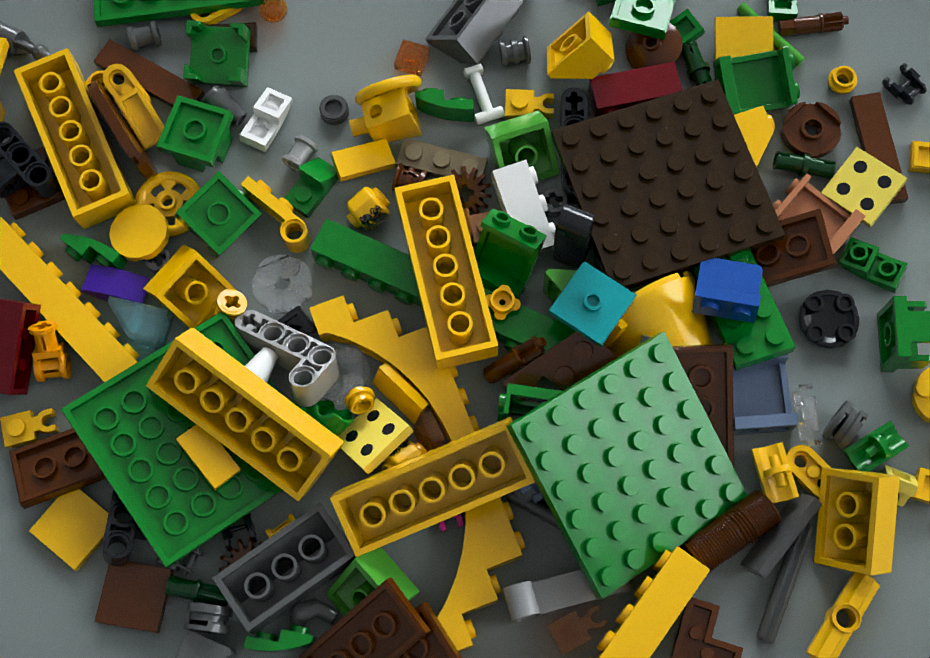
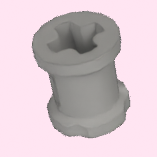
(299, 152)

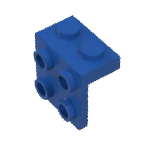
(728, 290)

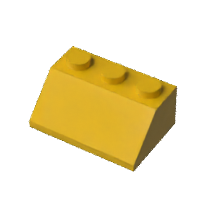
(857, 520)

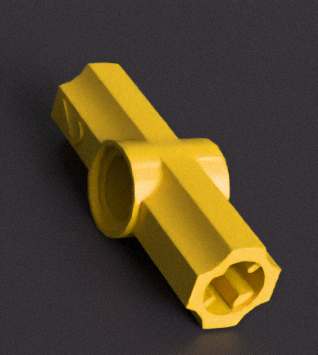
(853, 601)

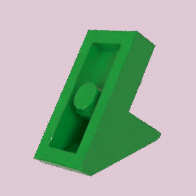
(314, 183)

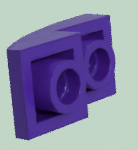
(114, 282)

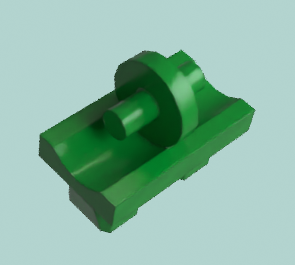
(875, 448)

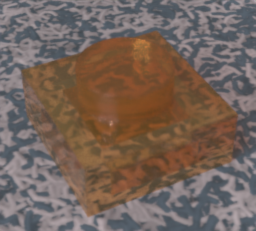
(412, 57)

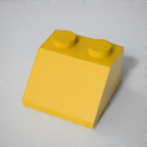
(581, 51)
(188, 287)

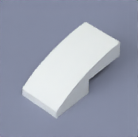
(267, 119)

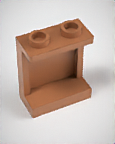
(805, 198)

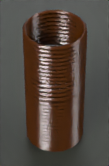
(727, 535)

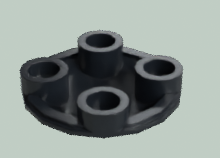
(829, 318)

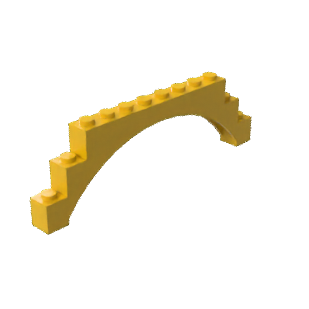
(488, 532)

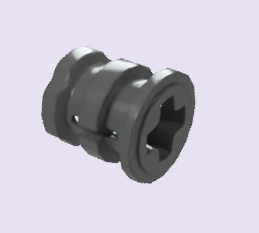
(515, 51)

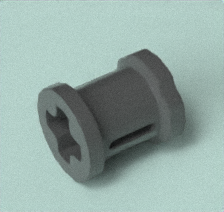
(144, 36)

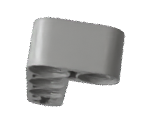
(309, 360)
(551, 595)

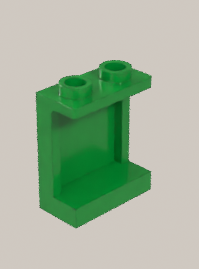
(758, 80)
(507, 252)

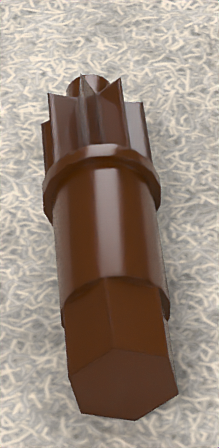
(813, 24)
(516, 358)

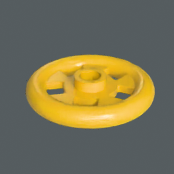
(409, 82)
(168, 181)

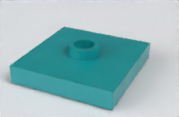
(592, 304)

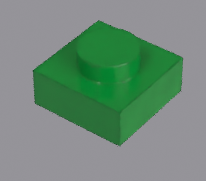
(687, 26)

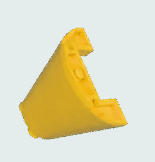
(664, 308)

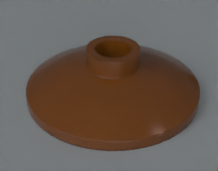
(662, 52)

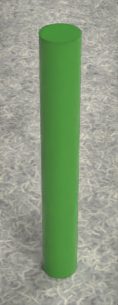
(778, 40)

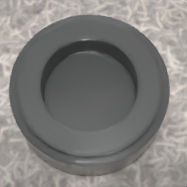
(334, 109)

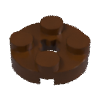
(819, 115)

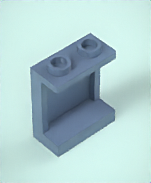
(763, 398)

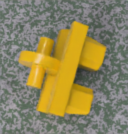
(774, 473)

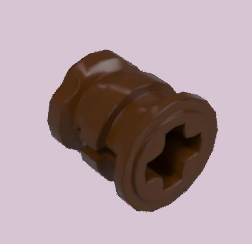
(407, 176)

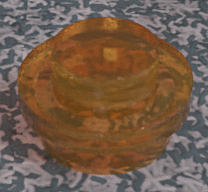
(273, 10)

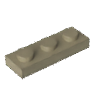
(438, 160)

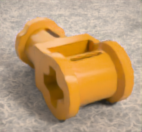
(49, 356)

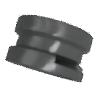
(847, 427)
(208, 618)

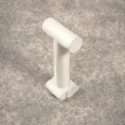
(488, 112)

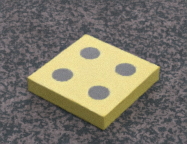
(864, 185)
(374, 436)

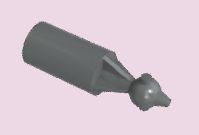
(21, 43)

